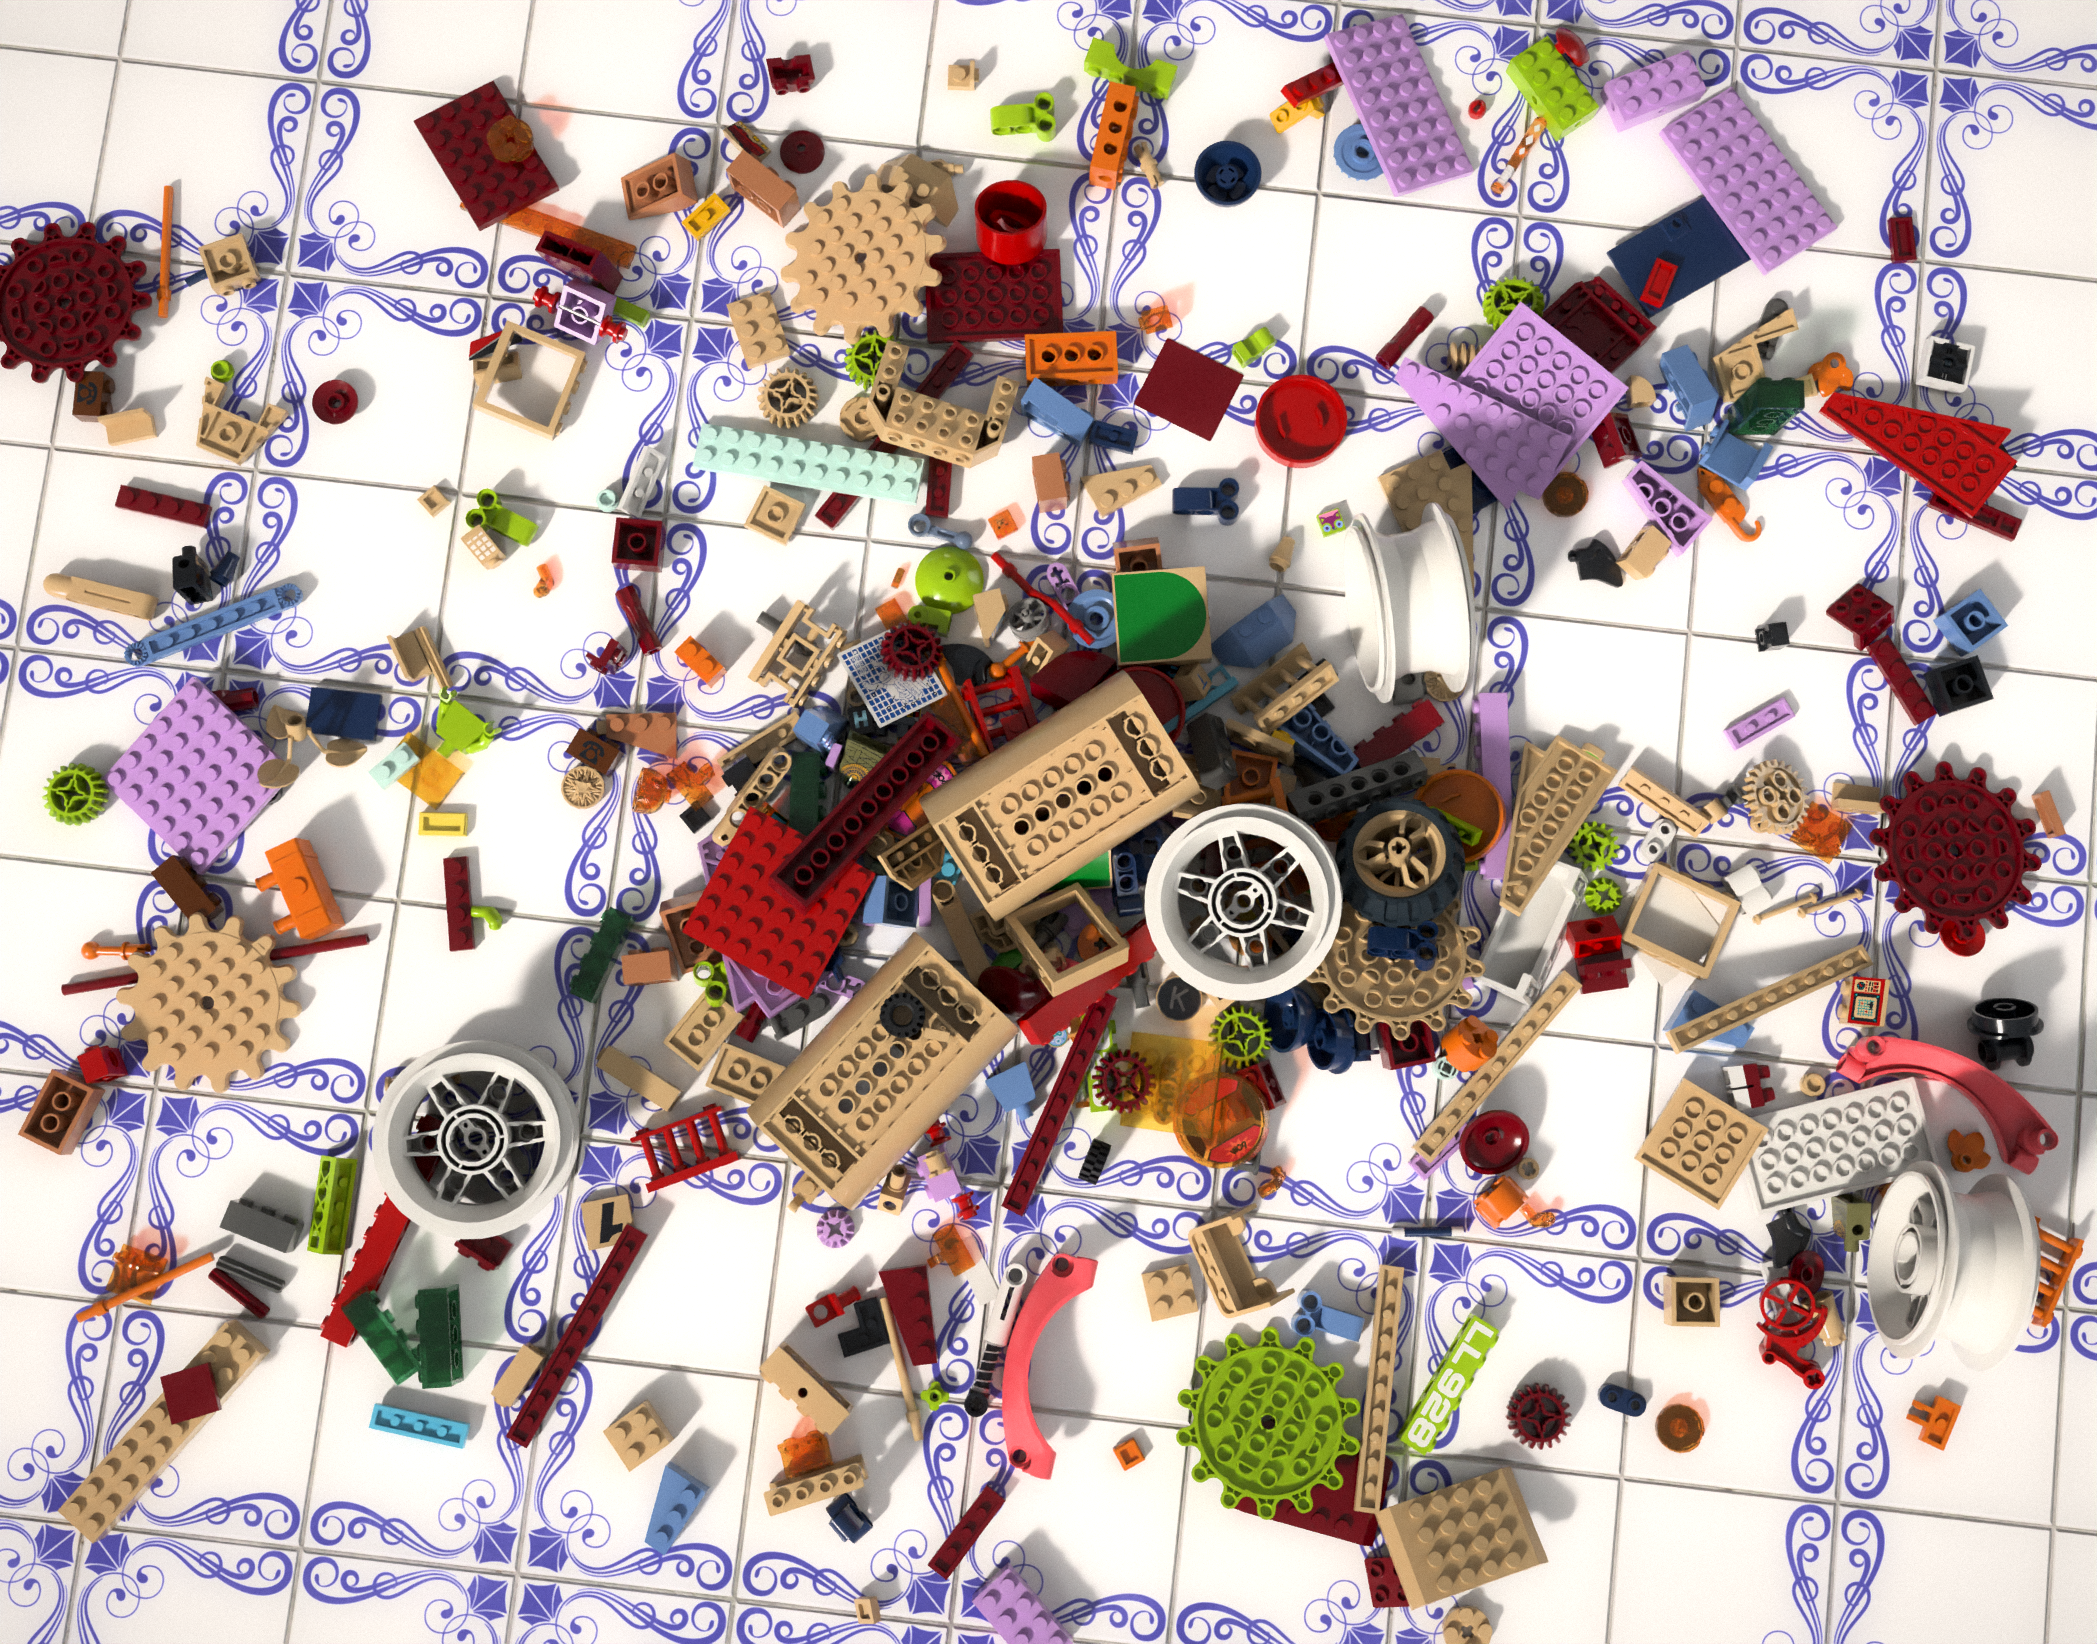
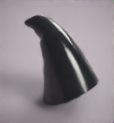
(1309, 772)

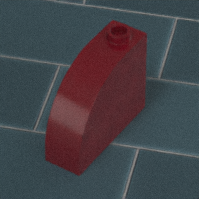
(579, 261)
(1070, 677)

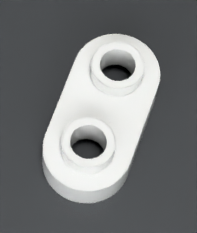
(1657, 839)

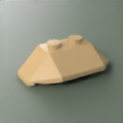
(928, 184)
(914, 857)

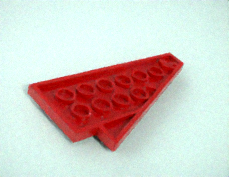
(1940, 451)

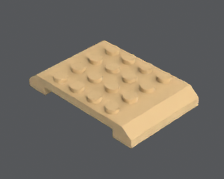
(1461, 1537)

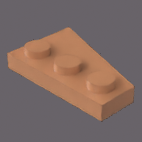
(645, 730)

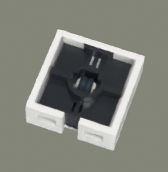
(1945, 365)

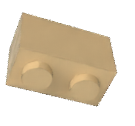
(1644, 553)

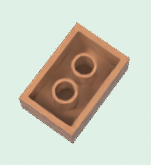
(763, 188)
(61, 1112)

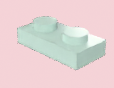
(394, 766)

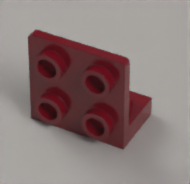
(1862, 614)
(1265, 1080)
(1384, 1583)

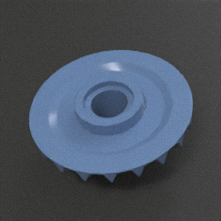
(1347, 145)
(1090, 604)

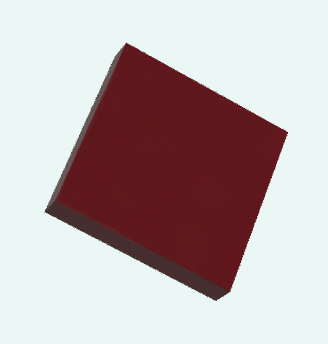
(191, 1393)

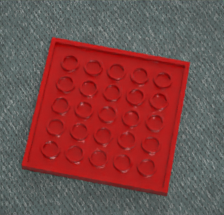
(756, 924)

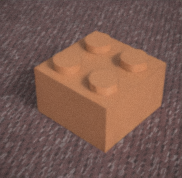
(1049, 482)
(649, 968)

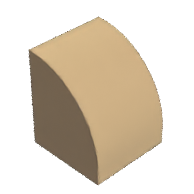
(1639, 393)

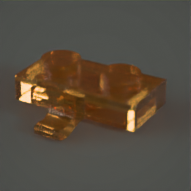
(692, 785)
(952, 1250)

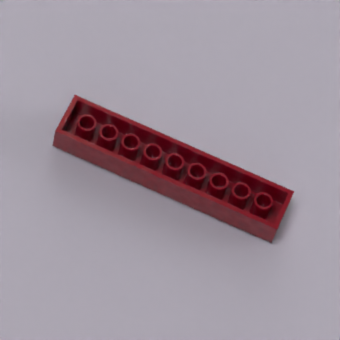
(865, 813)

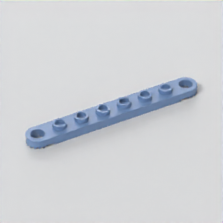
(213, 625)

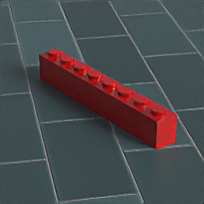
(1056, 1012)

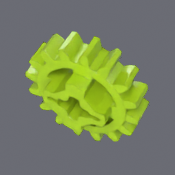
(1596, 855)

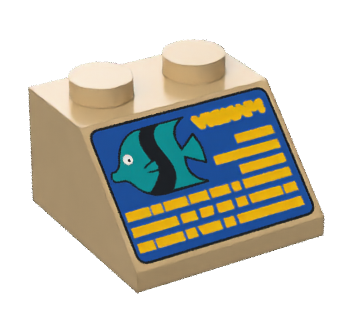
(991, 613)

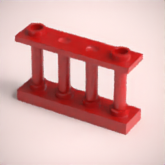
(1020, 701)
(703, 1163)

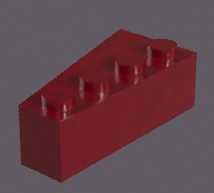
(1400, 735)
(912, 1306)

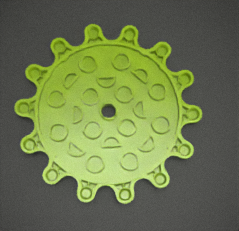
(1260, 1460)

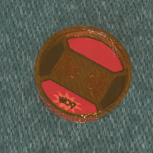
(1238, 1128)

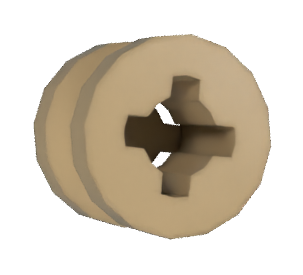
(849, 939)

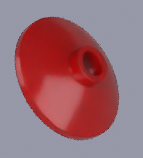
(1961, 946)

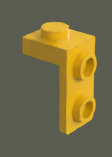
(1287, 116)

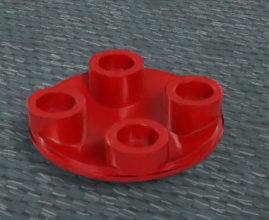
(1572, 45)

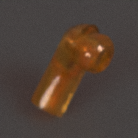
(545, 583)
(1273, 1185)
(1537, 1219)

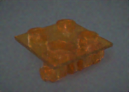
(1821, 833)
(134, 1268)

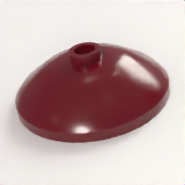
(1009, 990)
(1500, 1149)

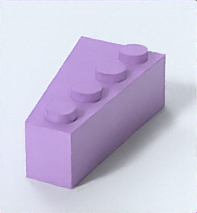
(1666, 507)

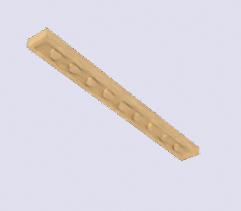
(1768, 999)
(1494, 1070)
(1378, 1389)

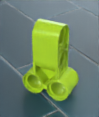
(1025, 118)
(501, 519)
(716, 980)

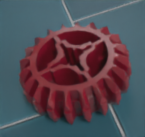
(926, 642)
(1138, 1067)
(1540, 1426)

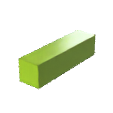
(630, 312)
(1468, 833)

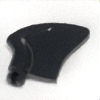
(1597, 563)
(967, 663)
(1787, 1237)

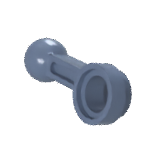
(962, 539)

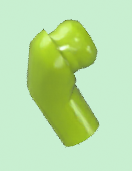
(490, 914)

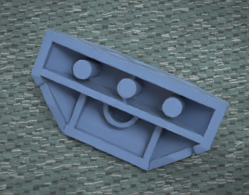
(1257, 635)

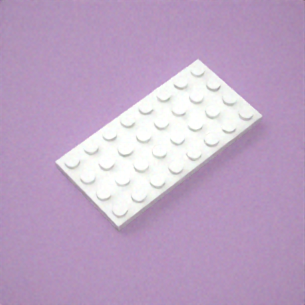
(1838, 1145)

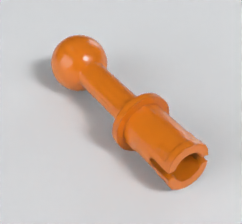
(999, 669)
(92, 950)

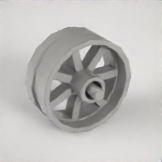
(1029, 619)

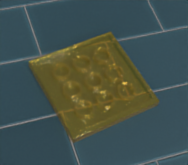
(1184, 1081)

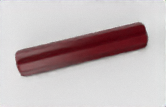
(239, 1293)

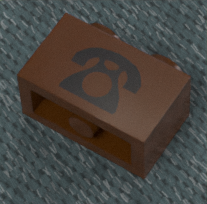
(93, 396)
(595, 752)

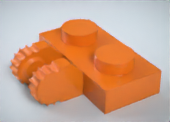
(1938, 1423)

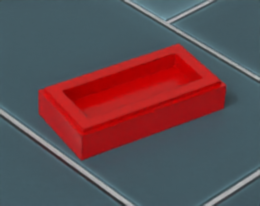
(1658, 283)

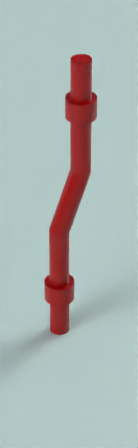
(1075, 625)

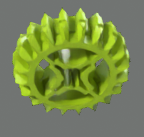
(1511, 293)
(865, 359)
(77, 777)
(1237, 1025)

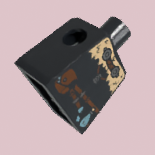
(191, 577)

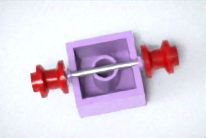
(583, 311)
(948, 1182)

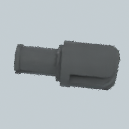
(1049, 928)
(1138, 982)

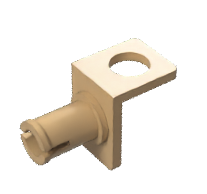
(894, 1189)

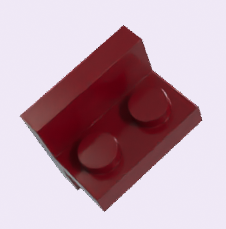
(1616, 440)
(1602, 972)

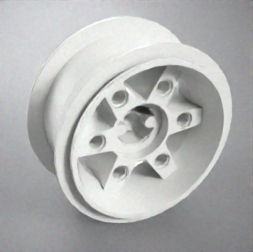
(1409, 602)
(1187, 953)
(431, 1074)
(1953, 1266)

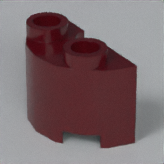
(791, 74)

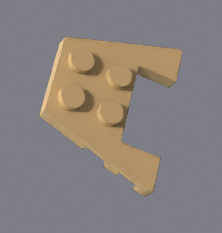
(228, 433)

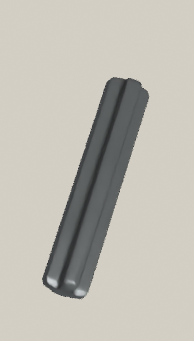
(250, 1274)

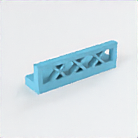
(1211, 698)

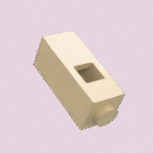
(518, 1375)

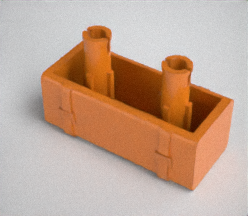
(304, 890)

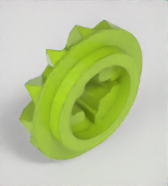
(1593, 898)

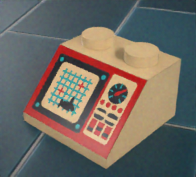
(1863, 1002)

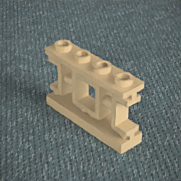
(781, 643)
(816, 1486)

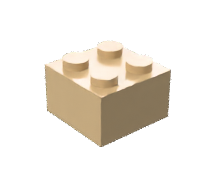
(1691, 1301)
(638, 1435)

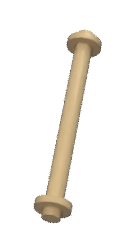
(1857, 894)
(1758, 918)

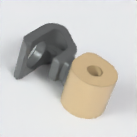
(1718, 808)

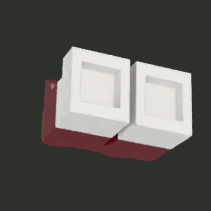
(1747, 1075)

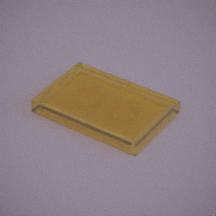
(433, 776)

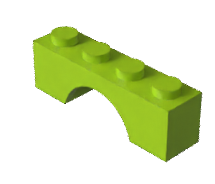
(1154, 79)

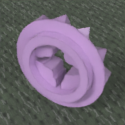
(847, 1228)

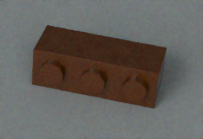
(187, 888)

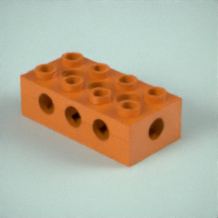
(1114, 135)
(1076, 345)

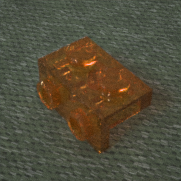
(805, 1454)

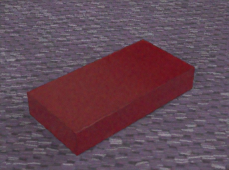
(1901, 240)

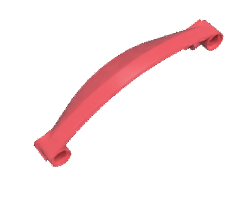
(2008, 1114)
(1044, 1299)

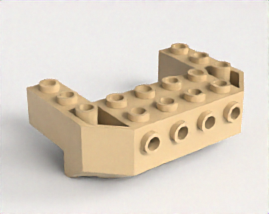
(933, 424)

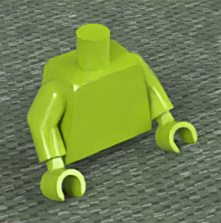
(461, 727)

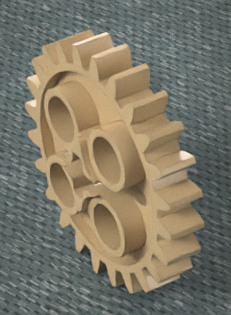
(1775, 797)

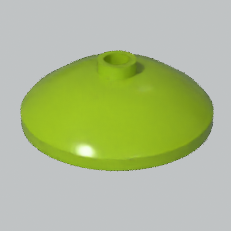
(952, 594)

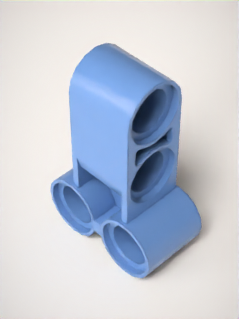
(1326, 1319)

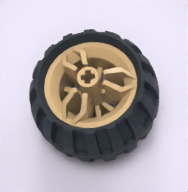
(1396, 824)

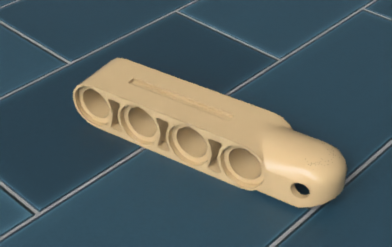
(101, 596)
(727, 826)
(960, 929)

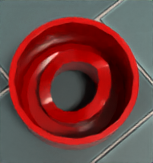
(1001, 210)

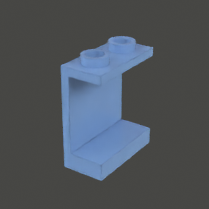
(1732, 457)

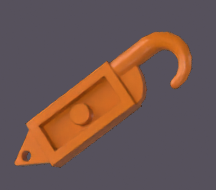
(1725, 504)

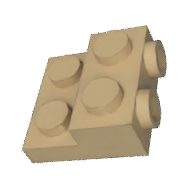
(229, 265)

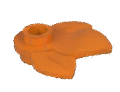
(1831, 378)
(1970, 1149)

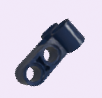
(1207, 501)
(1125, 894)
(1404, 943)
(847, 1519)

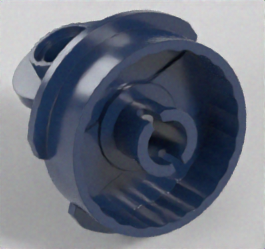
(1337, 1042)

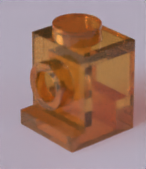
(1164, 319)

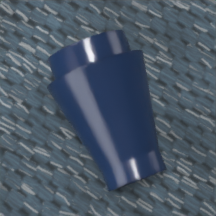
(225, 569)

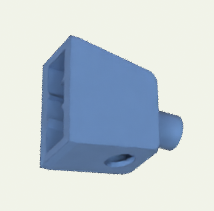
(1013, 1090)

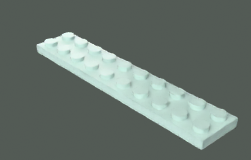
(809, 464)

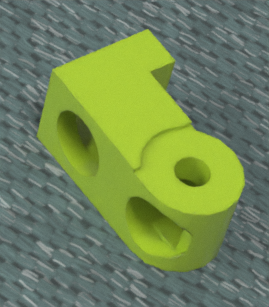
(1253, 347)
(934, 617)

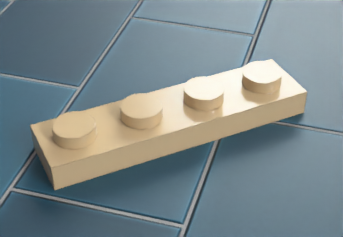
(759, 746)
(1664, 801)

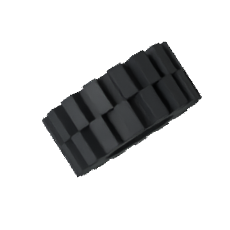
(891, 1004)
(1094, 1161)

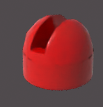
(1481, 111)

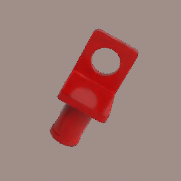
(833, 1304)

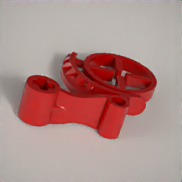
(1783, 1345)

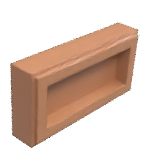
(2048, 814)

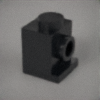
(1772, 637)

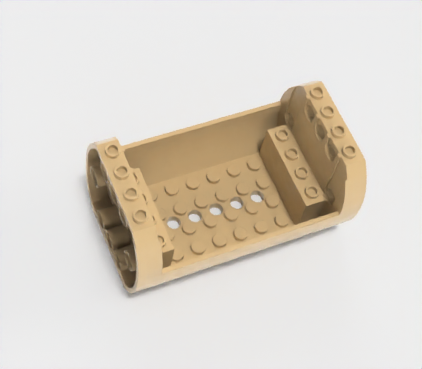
(1098, 730)
(858, 1148)

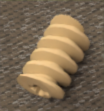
(1461, 356)

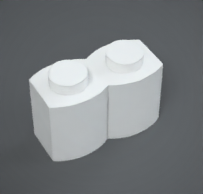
(1747, 889)

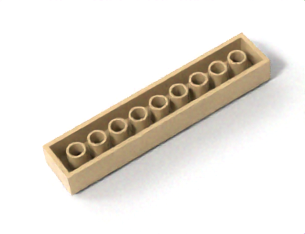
(155, 1442)

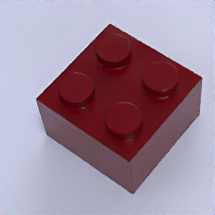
(639, 544)
(1405, 1053)

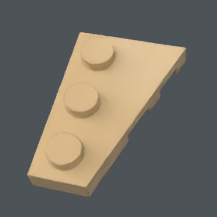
(1119, 488)

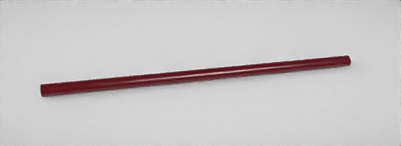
(276, 954)

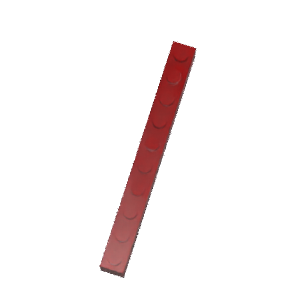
(379, 1248)

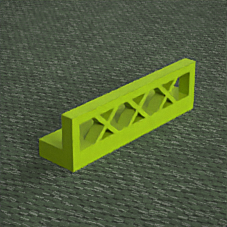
(335, 1205)

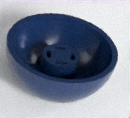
(1229, 163)
(1145, 852)
(1291, 1018)

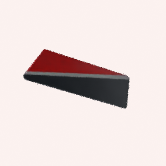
(487, 345)

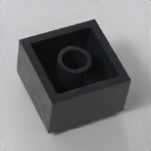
(1958, 686)

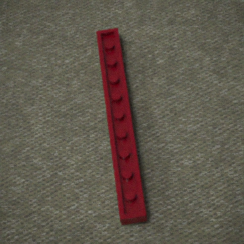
(934, 386)
(1059, 1104)
(577, 1335)

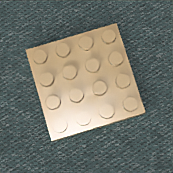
(1701, 1143)

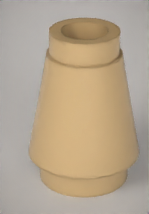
(1282, 555)

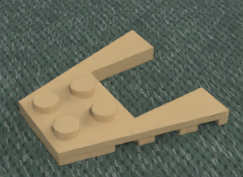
(1741, 363)

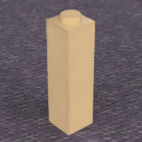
(638, 1078)

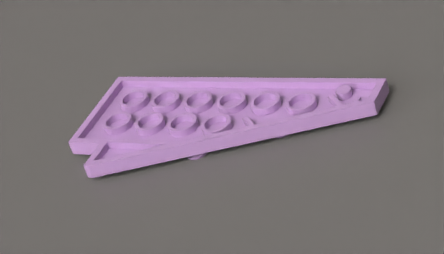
(1495, 440)

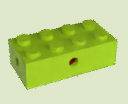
(1552, 88)

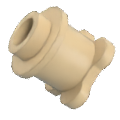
(936, 1163)

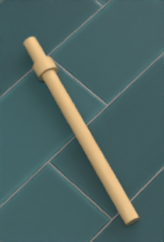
(912, 1414)

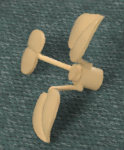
(291, 724)

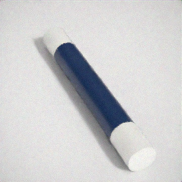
(1427, 1231)

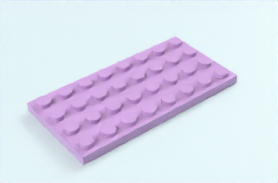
(1398, 105)
(1747, 181)

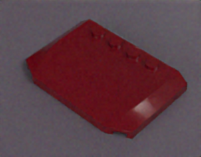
(1600, 322)
(1332, 1509)

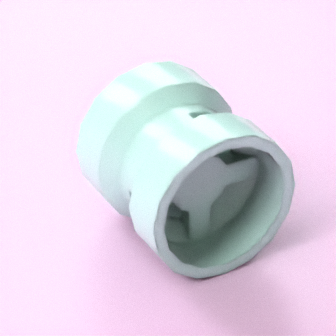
(1441, 1067)

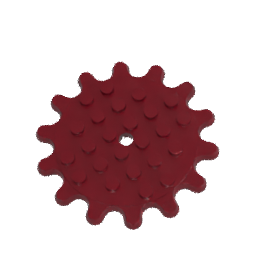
(99, 306)
(1988, 845)

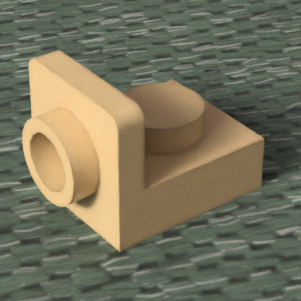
(963, 77)

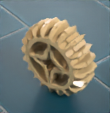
(771, 391)

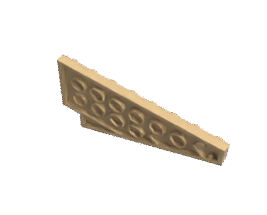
(1430, 481)
(1550, 806)

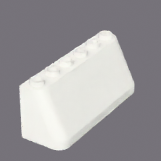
(1525, 946)

